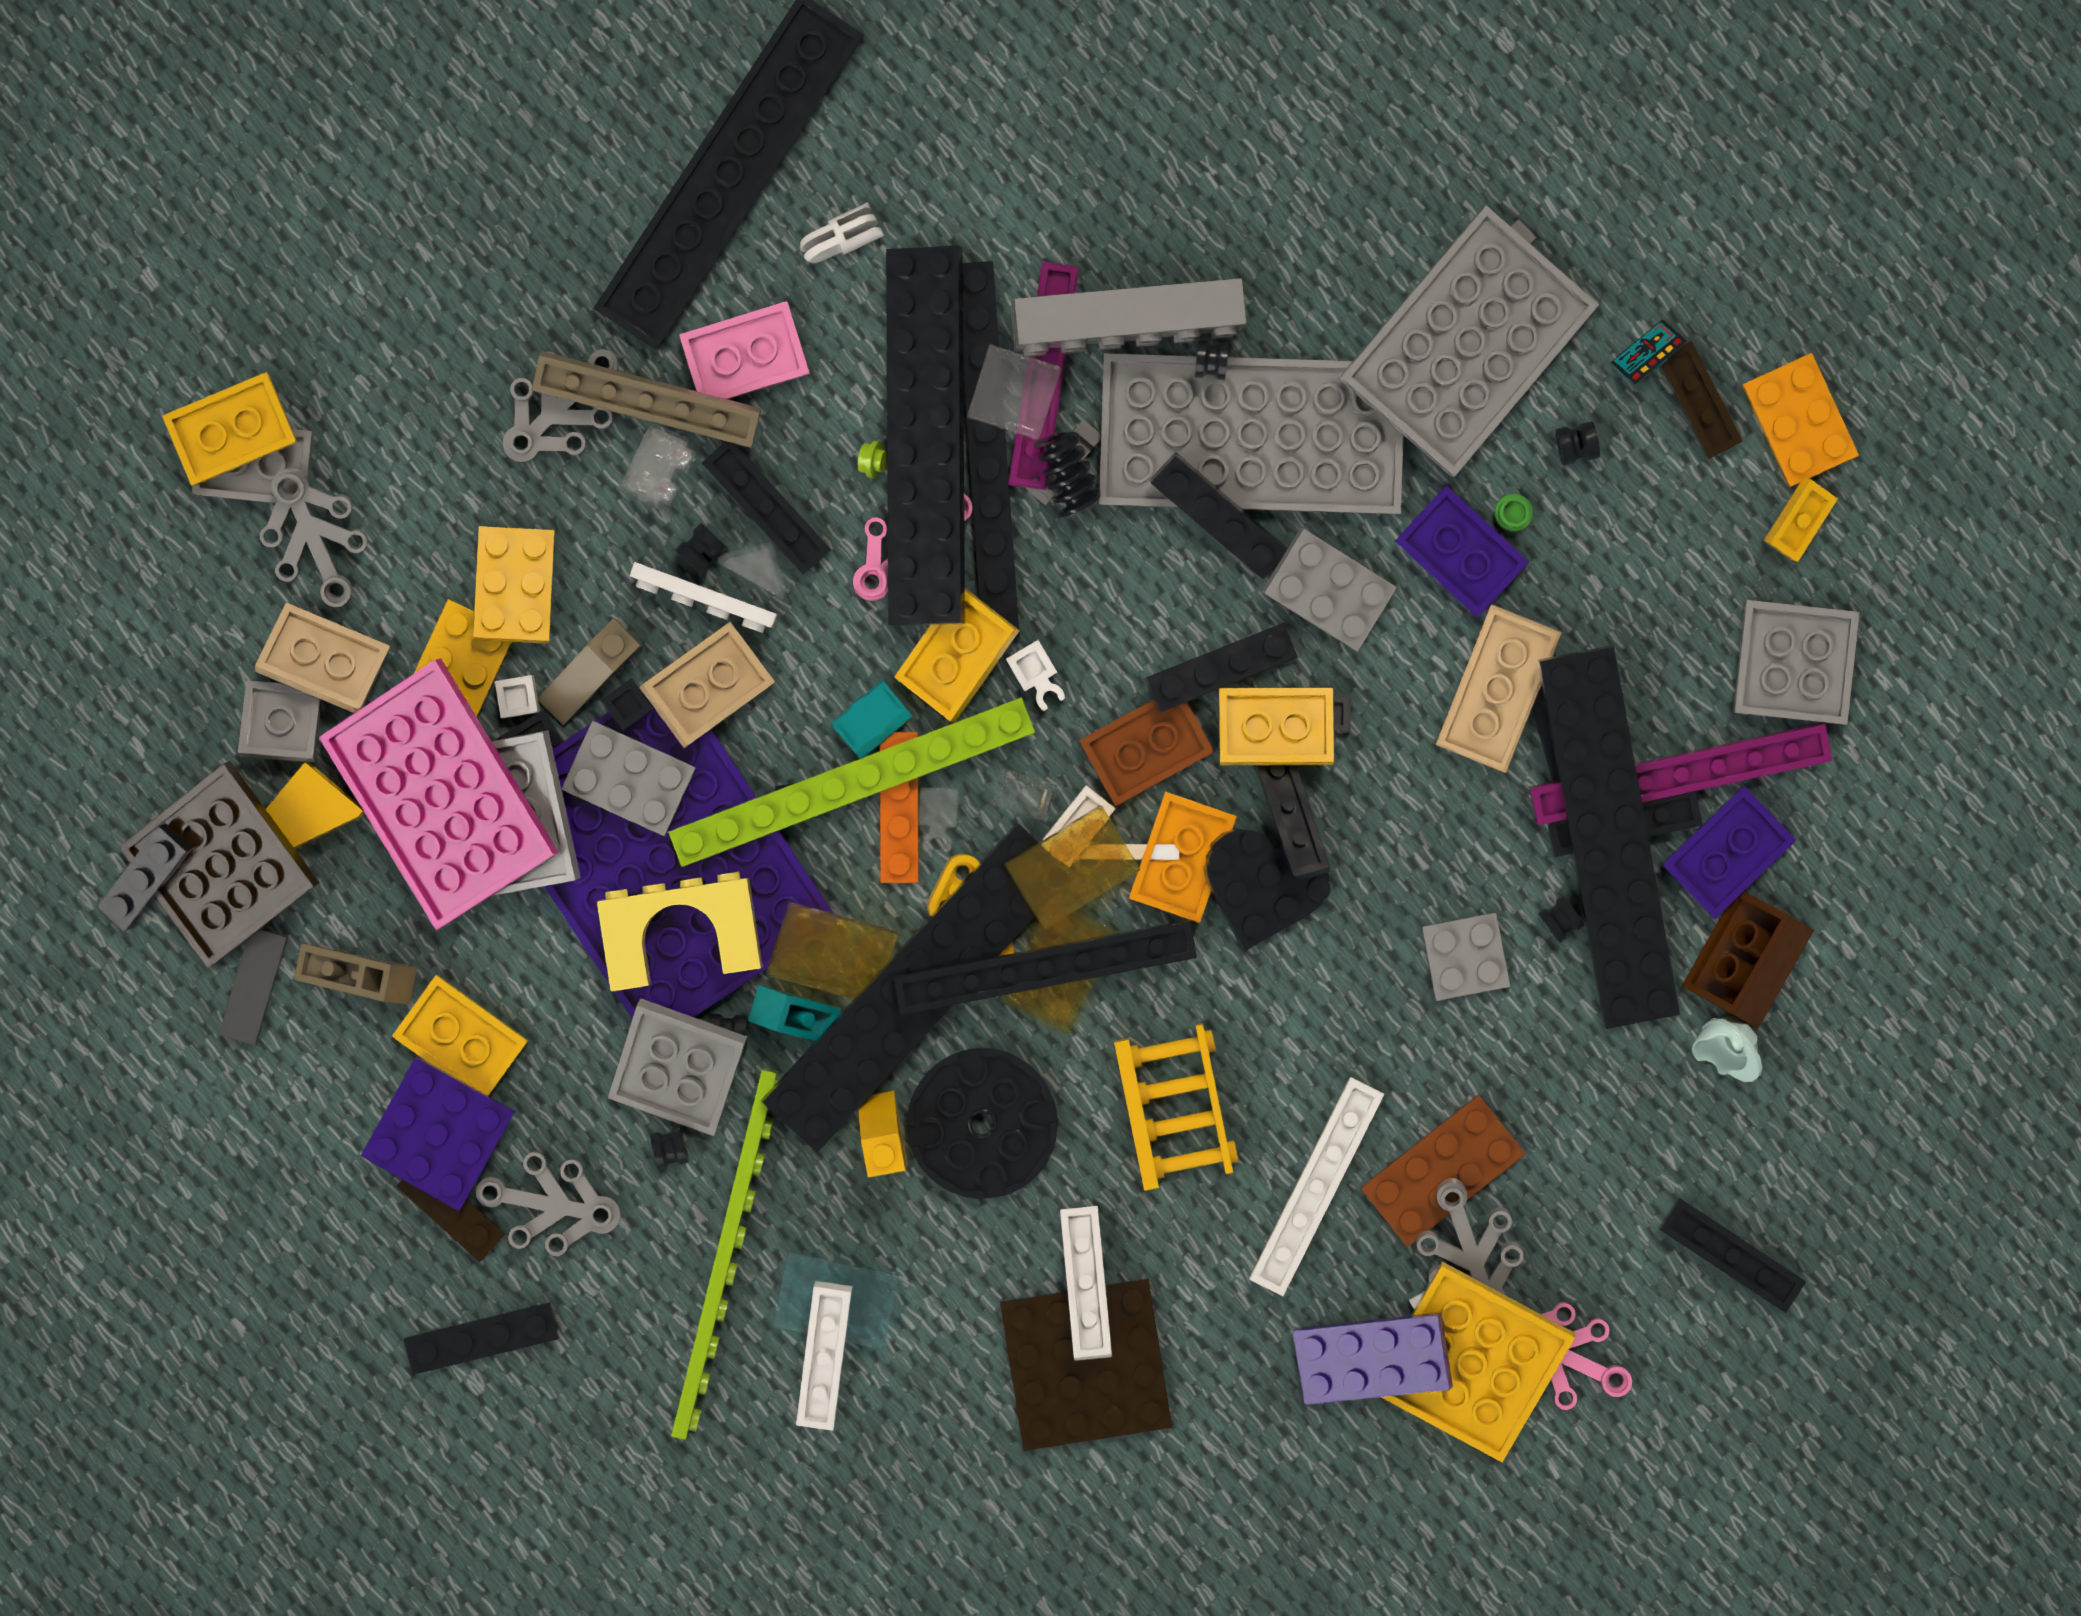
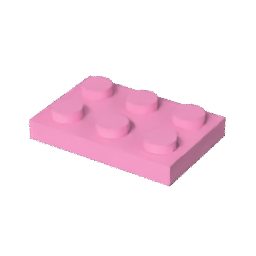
(745, 353)

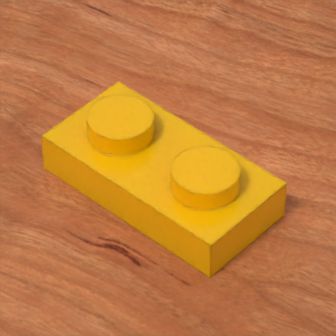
(1800, 519)

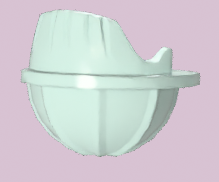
(1730, 1047)

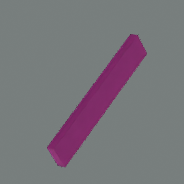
(1054, 280)

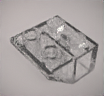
(658, 466)

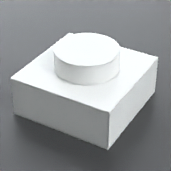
(517, 696)

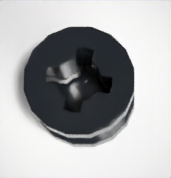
(1211, 359)
(1561, 919)
(669, 1148)

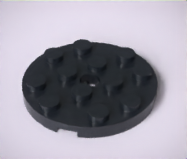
(989, 1084)

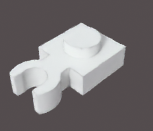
(1033, 669)

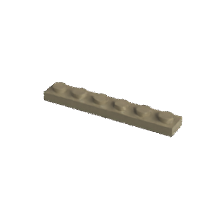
(646, 399)

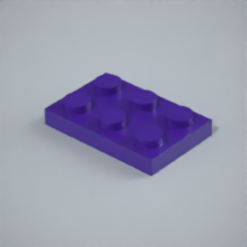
(1461, 551)
(1728, 852)

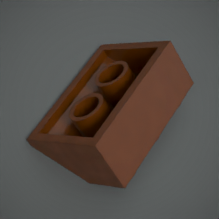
(1748, 958)

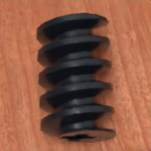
(1069, 471)

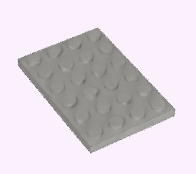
(1468, 341)

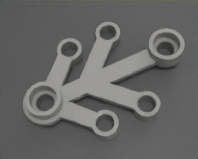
(553, 412)
(310, 530)
(555, 1204)
(1472, 1255)

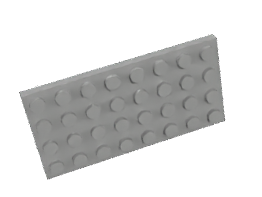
(1263, 436)

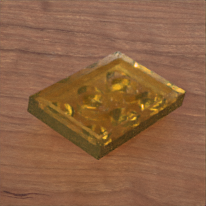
(1072, 867)
(829, 951)
(1059, 1003)

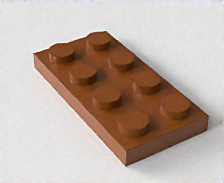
(1463, 1147)

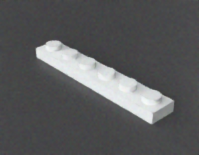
(1316, 1186)

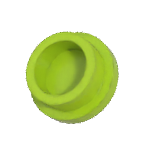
(872, 459)

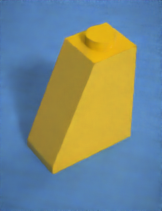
(311, 806)
(882, 1135)

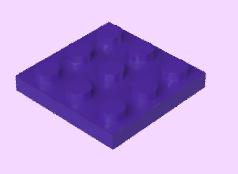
(438, 1133)

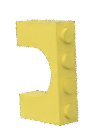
(725, 903)

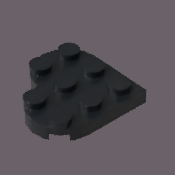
(1256, 886)

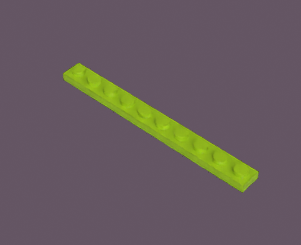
(851, 782)
(723, 1270)

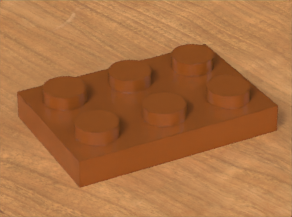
(1145, 749)

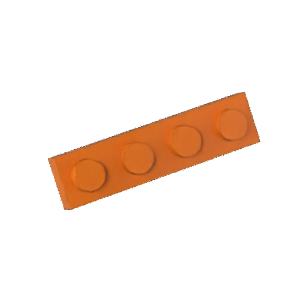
(899, 825)

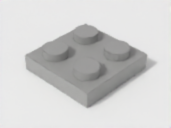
(279, 723)
(1465, 956)

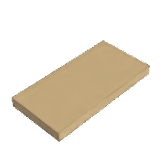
(1498, 688)

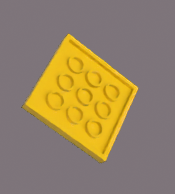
(1497, 1362)

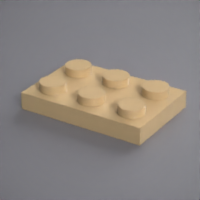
(322, 658)
(707, 684)

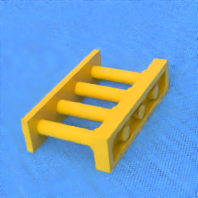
(1147, 1131)

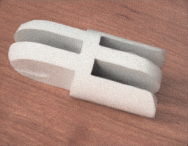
(841, 235)

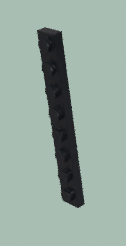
(1044, 967)

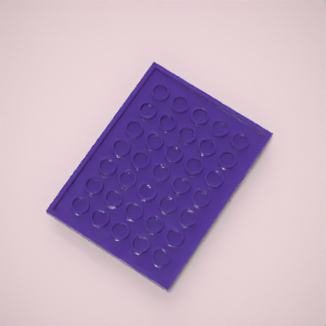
(624, 855)

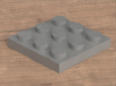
(1796, 662)
(677, 1067)

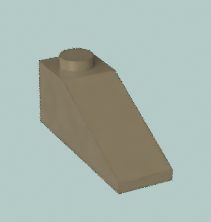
(589, 671)
(356, 974)

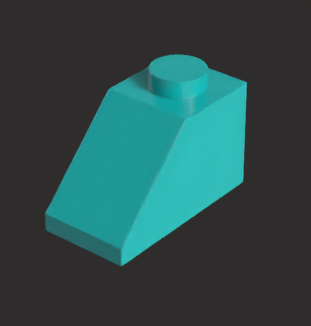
(791, 1013)

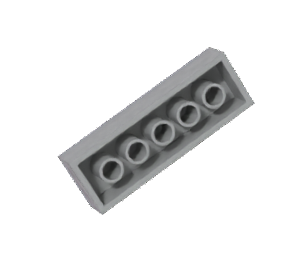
(1128, 315)

